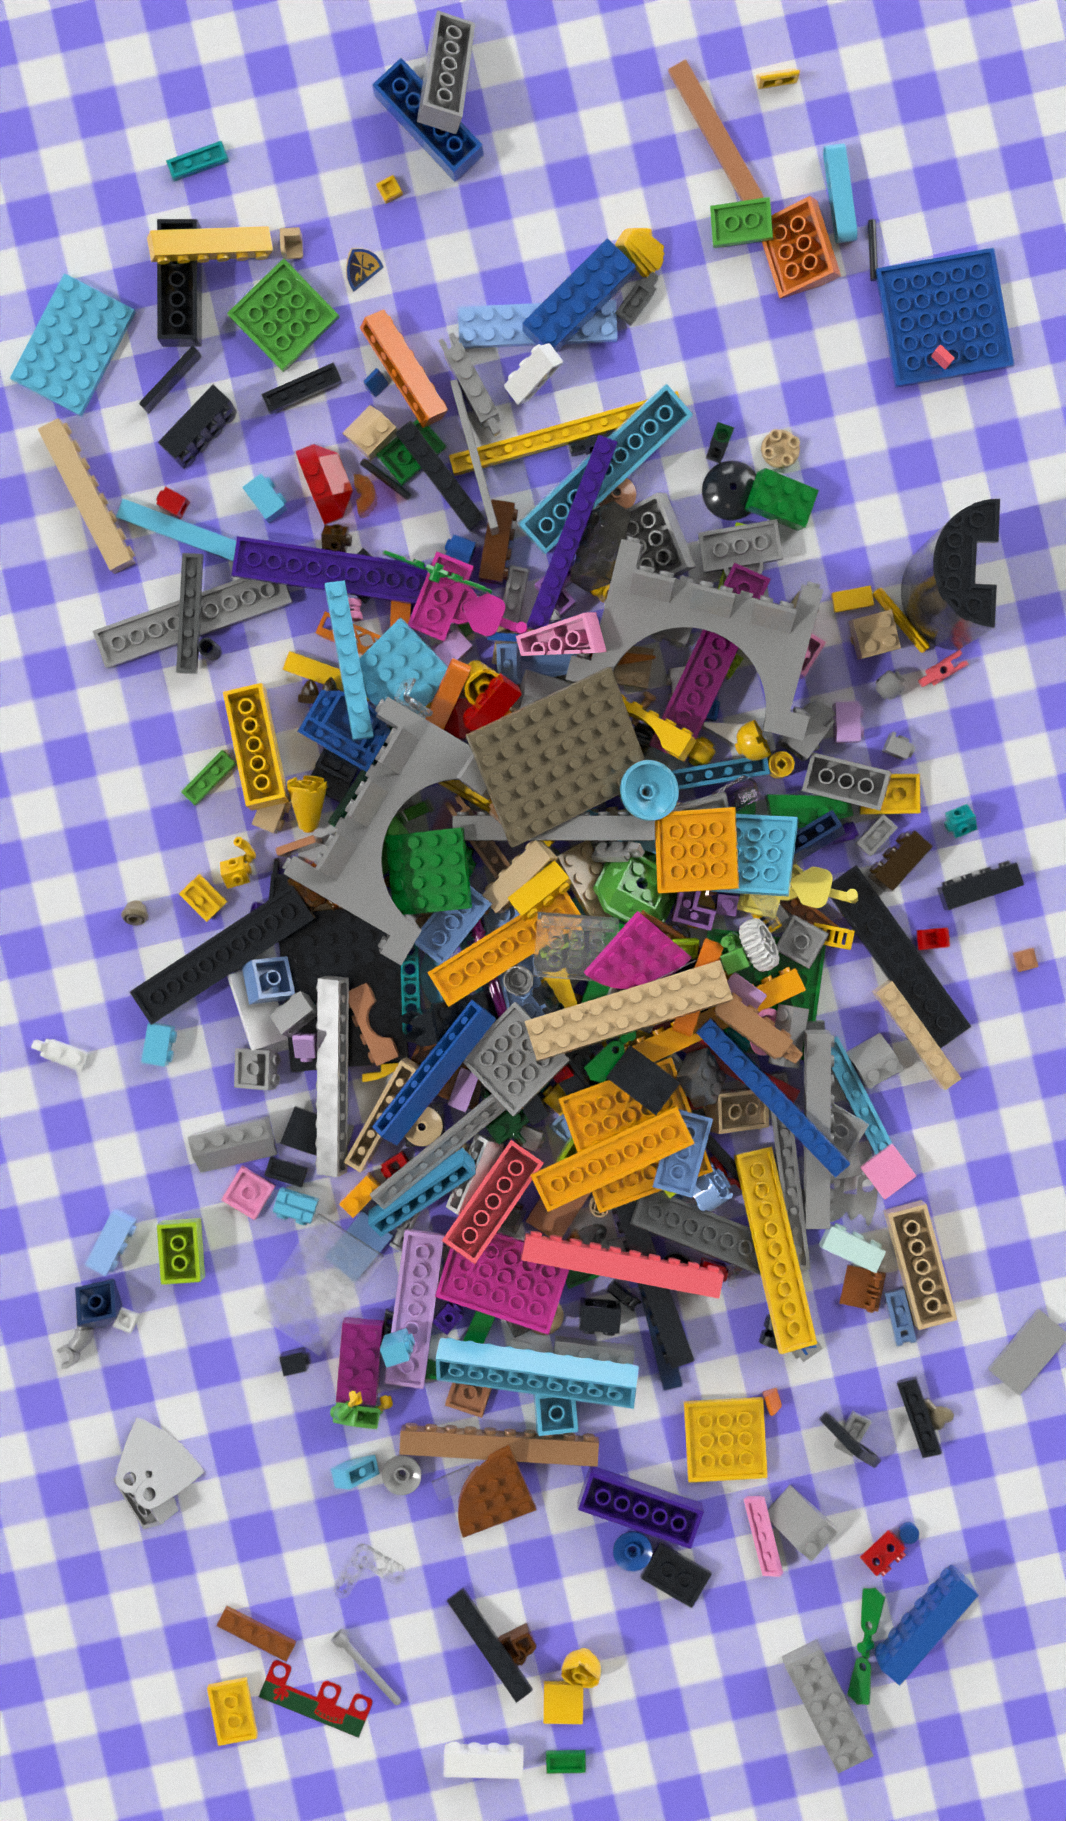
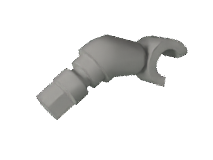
(79, 1341)

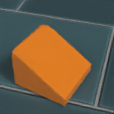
(772, 1401)

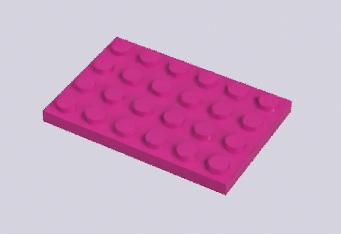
(504, 1284)

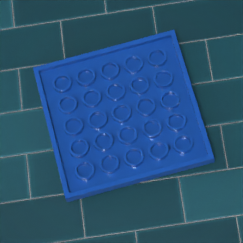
(948, 304)

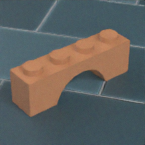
(381, 1048)

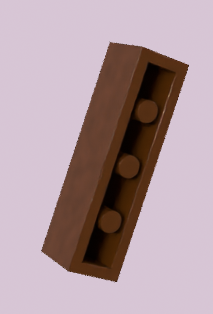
(496, 547)

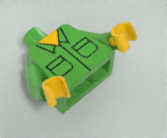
(359, 1416)

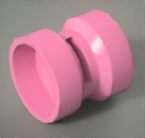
(355, 605)

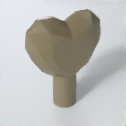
(939, 1414)

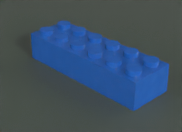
(400, 94)
(579, 297)
(925, 1624)

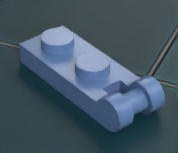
(900, 1316)

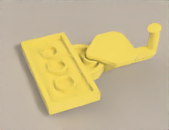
(810, 887)

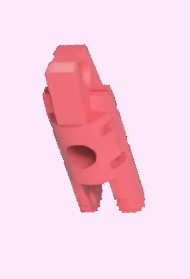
(935, 676)

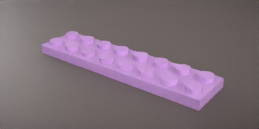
(416, 1303)

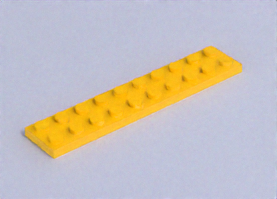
(775, 1250)

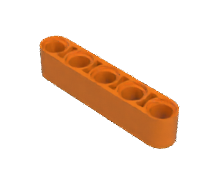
(448, 692)
(709, 953)

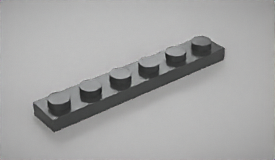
(189, 613)

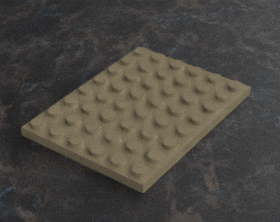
(556, 756)

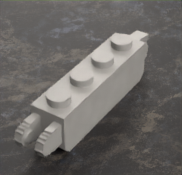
(471, 385)

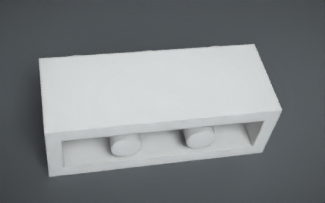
(533, 373)

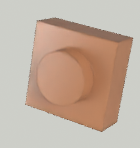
(1025, 959)

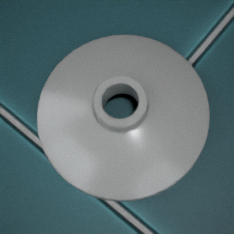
(397, 1483)

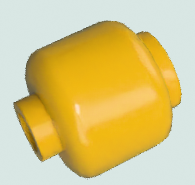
(701, 752)

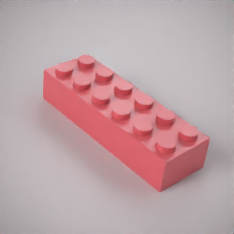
(492, 1202)

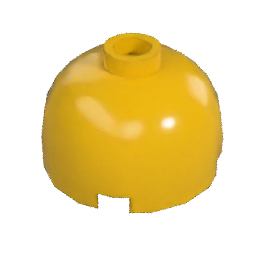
(751, 742)
(581, 1667)

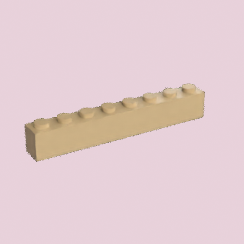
(86, 495)

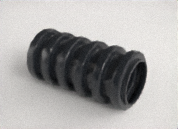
(215, 652)

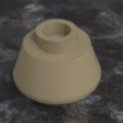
(135, 913)

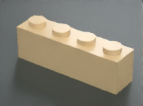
(523, 868)

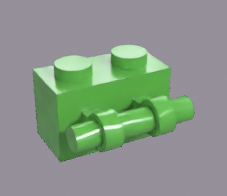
(735, 958)

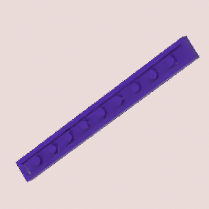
(572, 532)

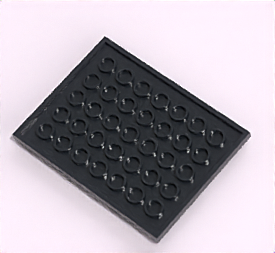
(346, 947)

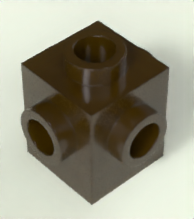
(336, 538)

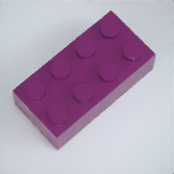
(359, 1359)

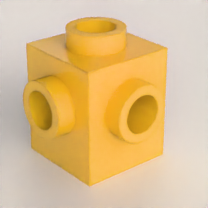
(235, 872)

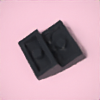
(337, 773)
(301, 1131)

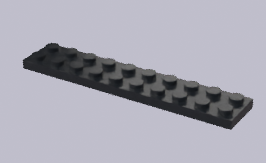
(222, 954)
(899, 958)

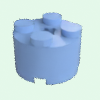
(712, 1190)

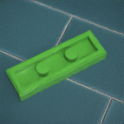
(209, 777)

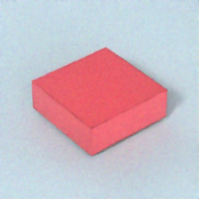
(942, 357)

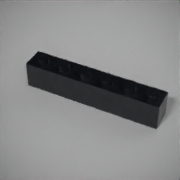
(440, 476)

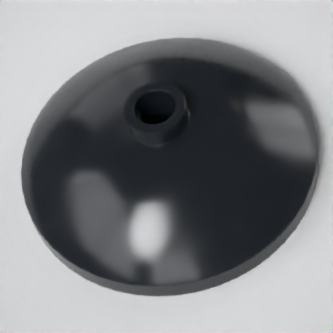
(718, 496)

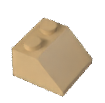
(370, 432)

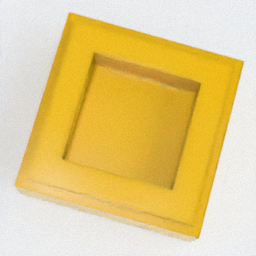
(389, 189)

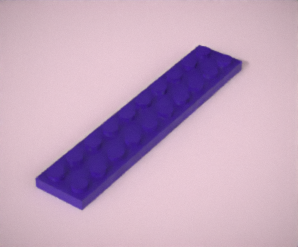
(315, 566)

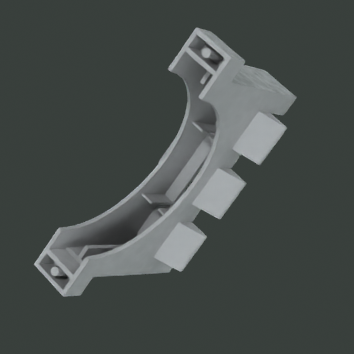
(767, 632)
(352, 866)

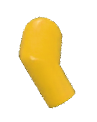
(246, 847)

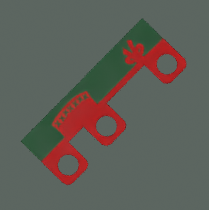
(316, 1708)

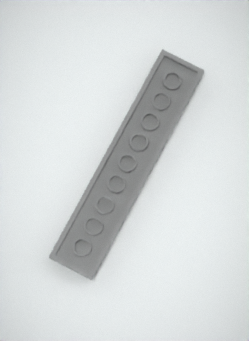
(159, 627)

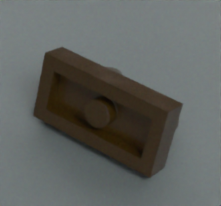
(310, 691)

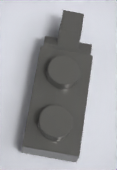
(637, 299)

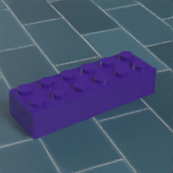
(640, 1506)

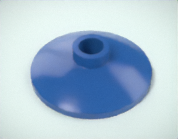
(632, 1560)

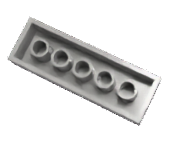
(446, 72)
(827, 1706)

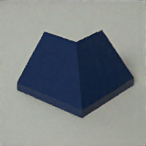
(97, 1304)

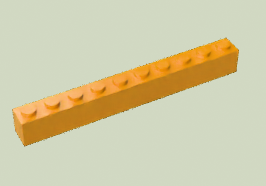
(668, 1042)

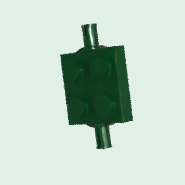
(506, 1125)

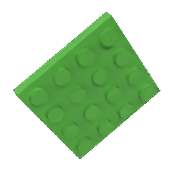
(283, 315)

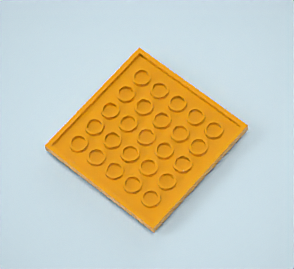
(608, 1110)

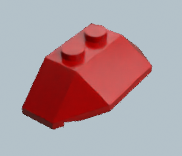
(326, 481)

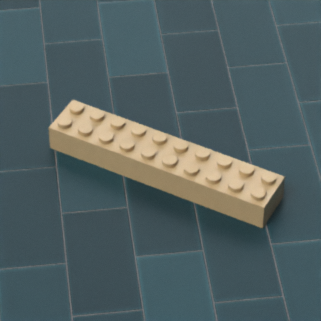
(628, 1011)

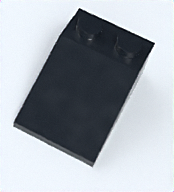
(643, 1080)

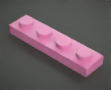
(763, 1536)

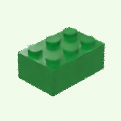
(781, 499)

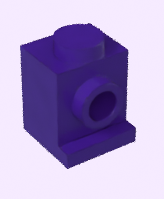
(442, 1322)

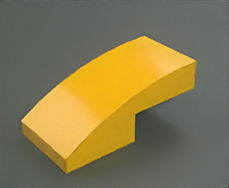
(386, 1069)

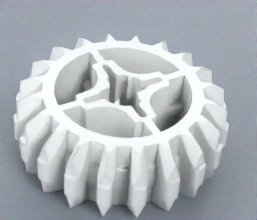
(759, 944)

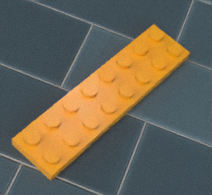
(493, 954)
(612, 1158)

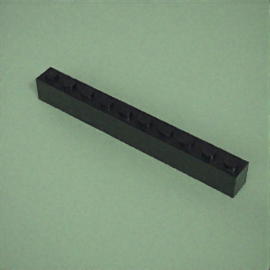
(657, 1298)

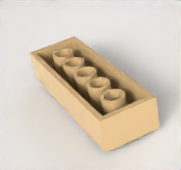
(920, 1264)

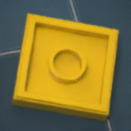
(562, 1703)

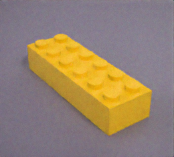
(256, 747)

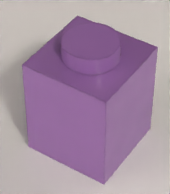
(726, 905)

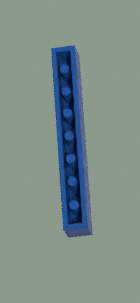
(433, 1073)

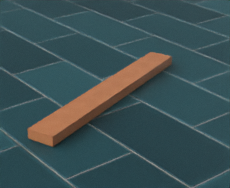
(714, 131)

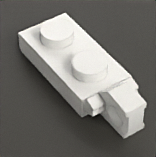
(61, 1053)

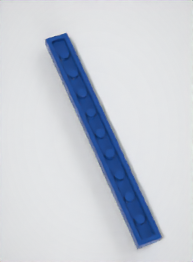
(773, 1097)

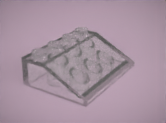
(570, 943)

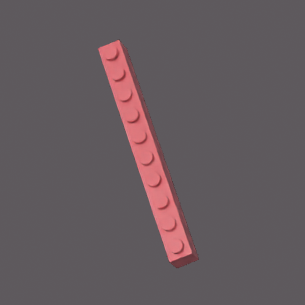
(622, 1265)

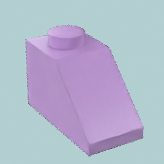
(305, 1046)

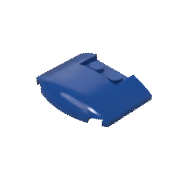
(330, 727)

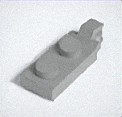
(617, 851)

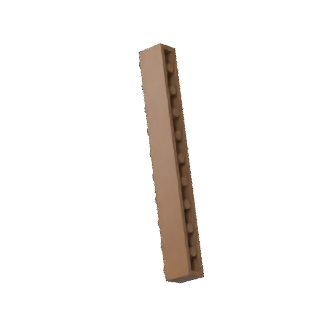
(479, 1444)

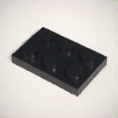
(676, 1575)

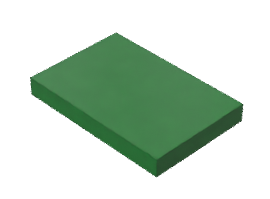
(399, 460)

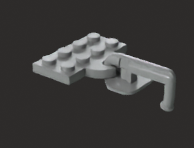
(743, 544)

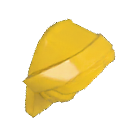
(641, 249)

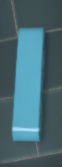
(840, 193)

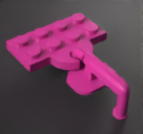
(444, 603)

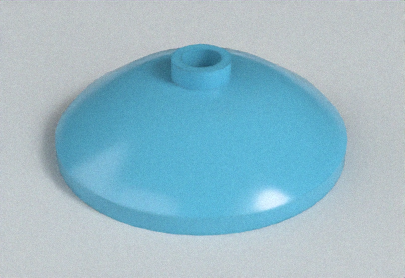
(660, 788)

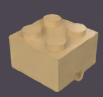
(874, 634)

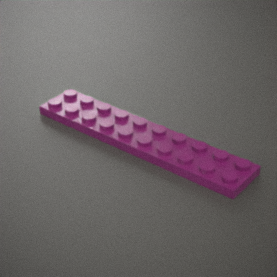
(707, 665)

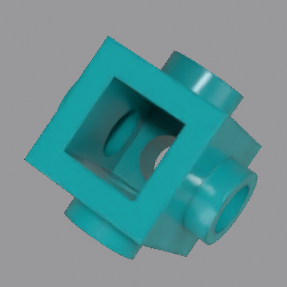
(960, 821)

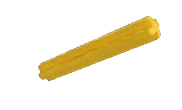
(901, 620)

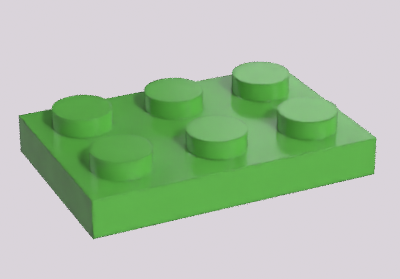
(741, 222)

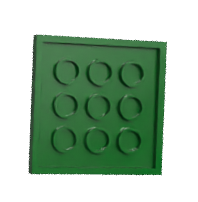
(429, 871)

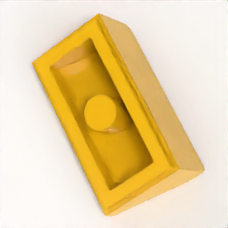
(777, 78)

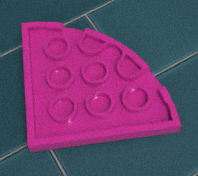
(637, 956)

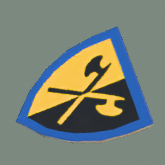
(361, 266)

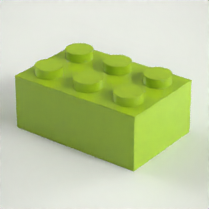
(180, 1251)

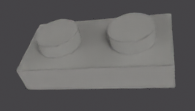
(876, 835)
(856, 1426)

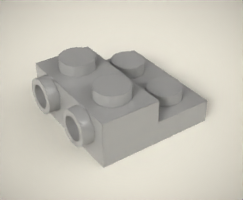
(256, 1068)

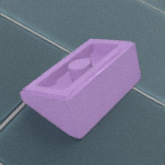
(745, 990)
(463, 1090)

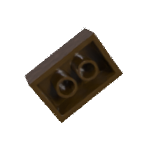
(899, 860)

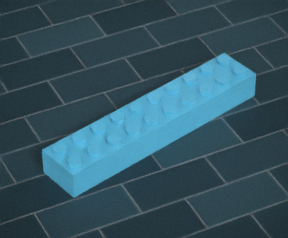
(636, 442)
(537, 1373)

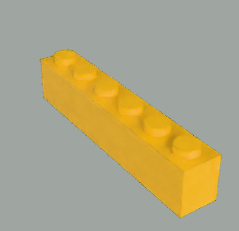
(209, 244)

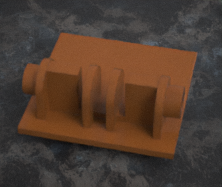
(862, 1288)

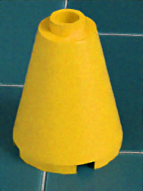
(478, 680)
(307, 801)

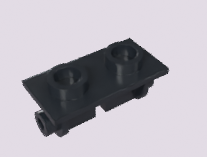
(545, 995)

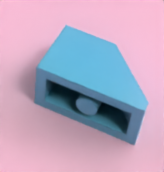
(354, 1472)

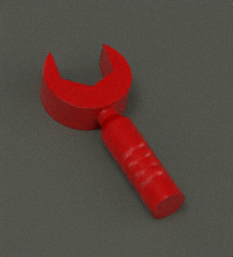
(717, 1164)

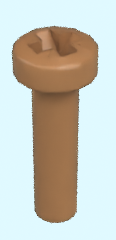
(645, 703)

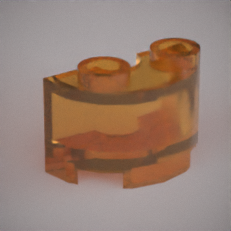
(368, 498)

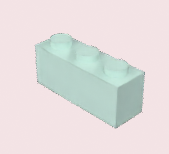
(853, 1247)

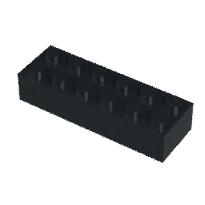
(179, 296)

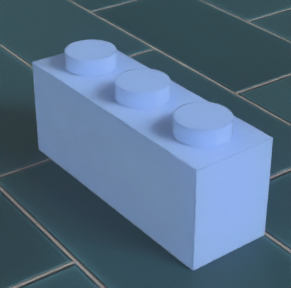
(111, 1242)

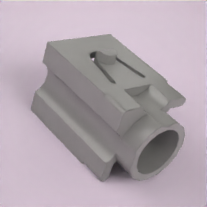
(818, 725)

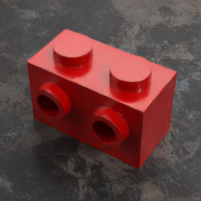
(882, 1551)

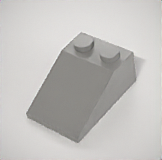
(801, 1523)

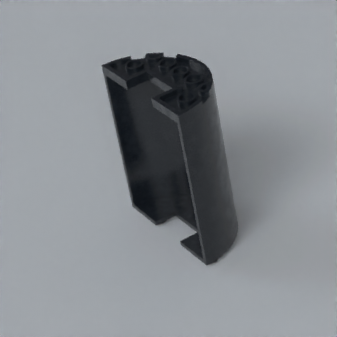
(941, 576)

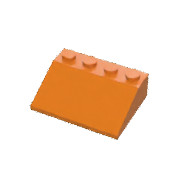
(800, 249)

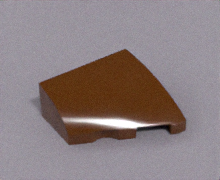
(519, 1643)

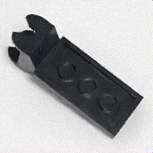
(433, 1022)

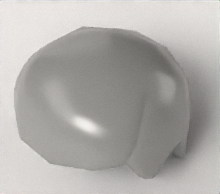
(518, 980)

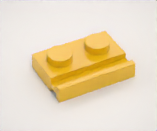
(203, 897)

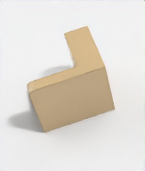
(291, 243)

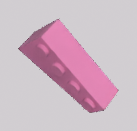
(569, 636)

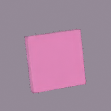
(888, 1171)
(248, 1192)

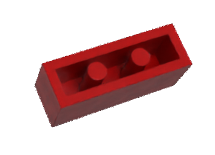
(492, 703)

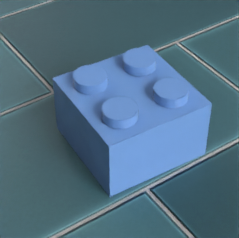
(268, 980)

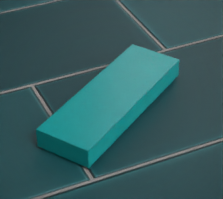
(197, 161)

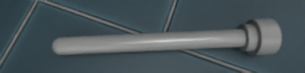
(341, 1639)

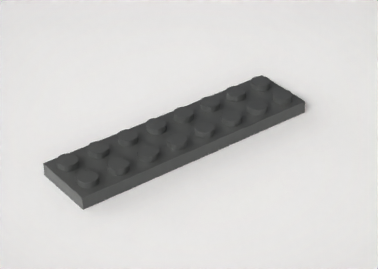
(697, 1230)

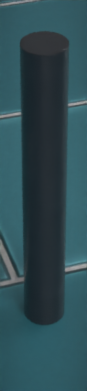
(872, 249)
(385, 479)

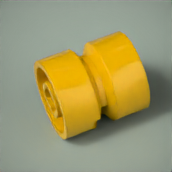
(780, 764)

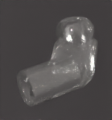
(732, 1275)

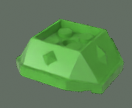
(621, 895)

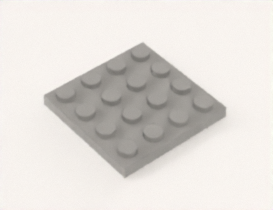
(508, 1063)

